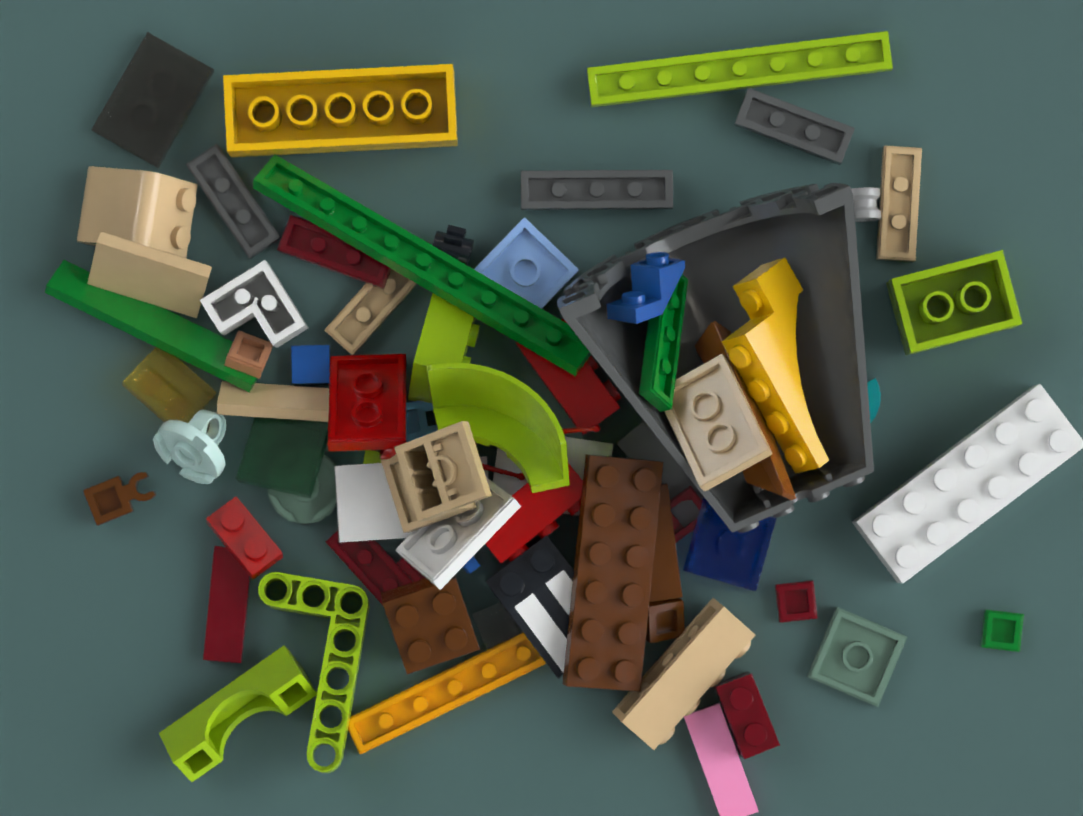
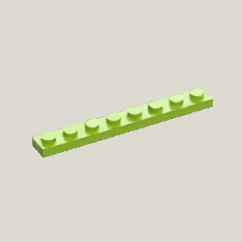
(739, 69)

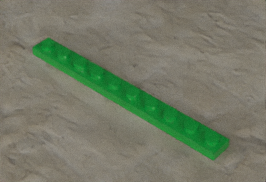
(422, 263)

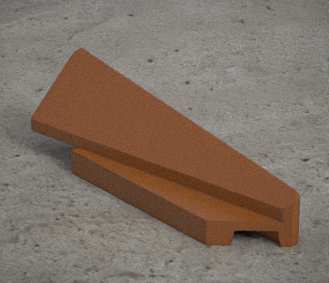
(769, 472)

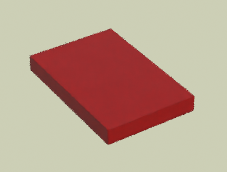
(367, 402)

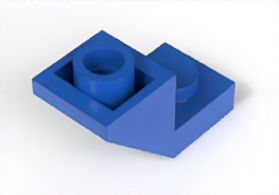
(651, 289)

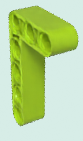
(333, 658)

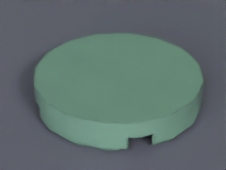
(304, 509)

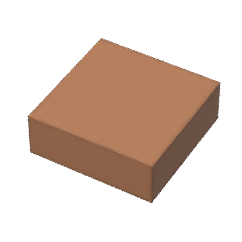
(248, 354)

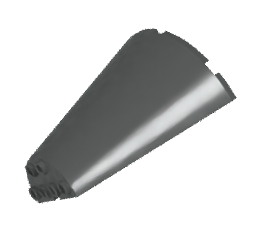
(820, 243)

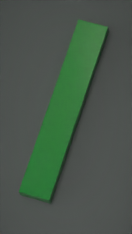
(148, 323)

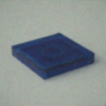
(727, 555)

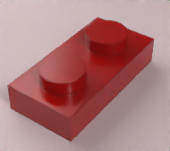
(244, 538)

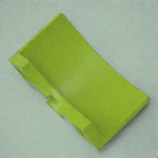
(502, 415)

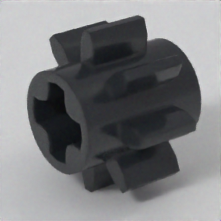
(454, 243)

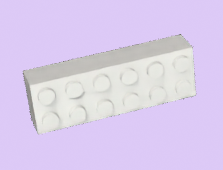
(969, 483)

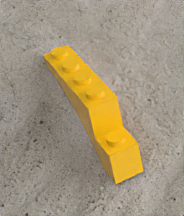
(768, 363)

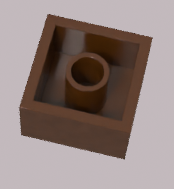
(429, 623)

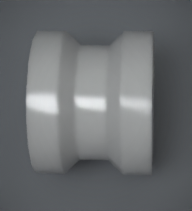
(865, 204)

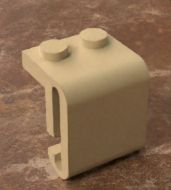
(138, 208)

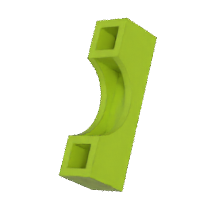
(200, 736)

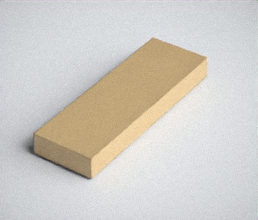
(899, 203)
(368, 311)
(274, 402)

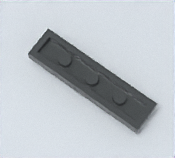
(596, 189)

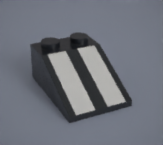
(538, 599)

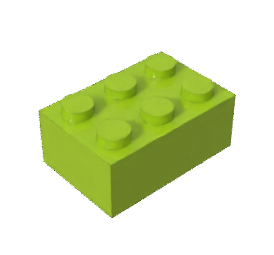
(954, 302)

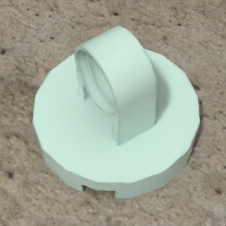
(192, 447)

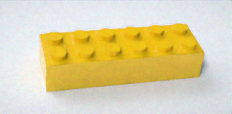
(340, 110)

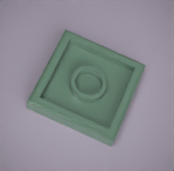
(857, 656)

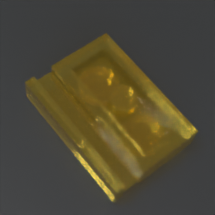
(168, 387)

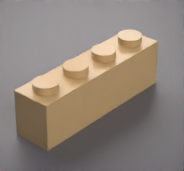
(684, 674)

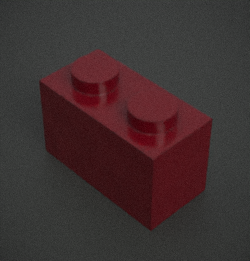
(746, 715)

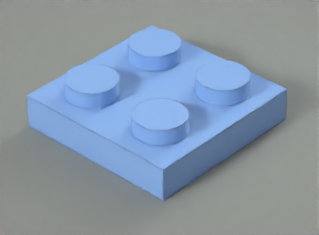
(528, 265)

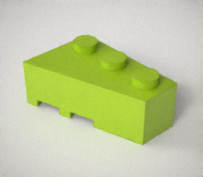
(443, 340)

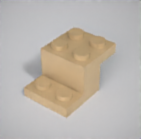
(436, 477)

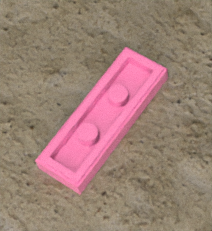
(720, 762)

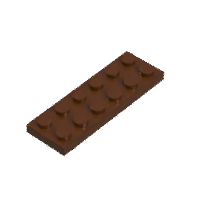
(612, 573)

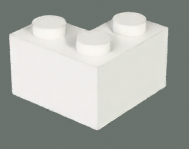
(256, 295)

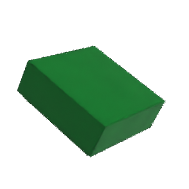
(1002, 630)

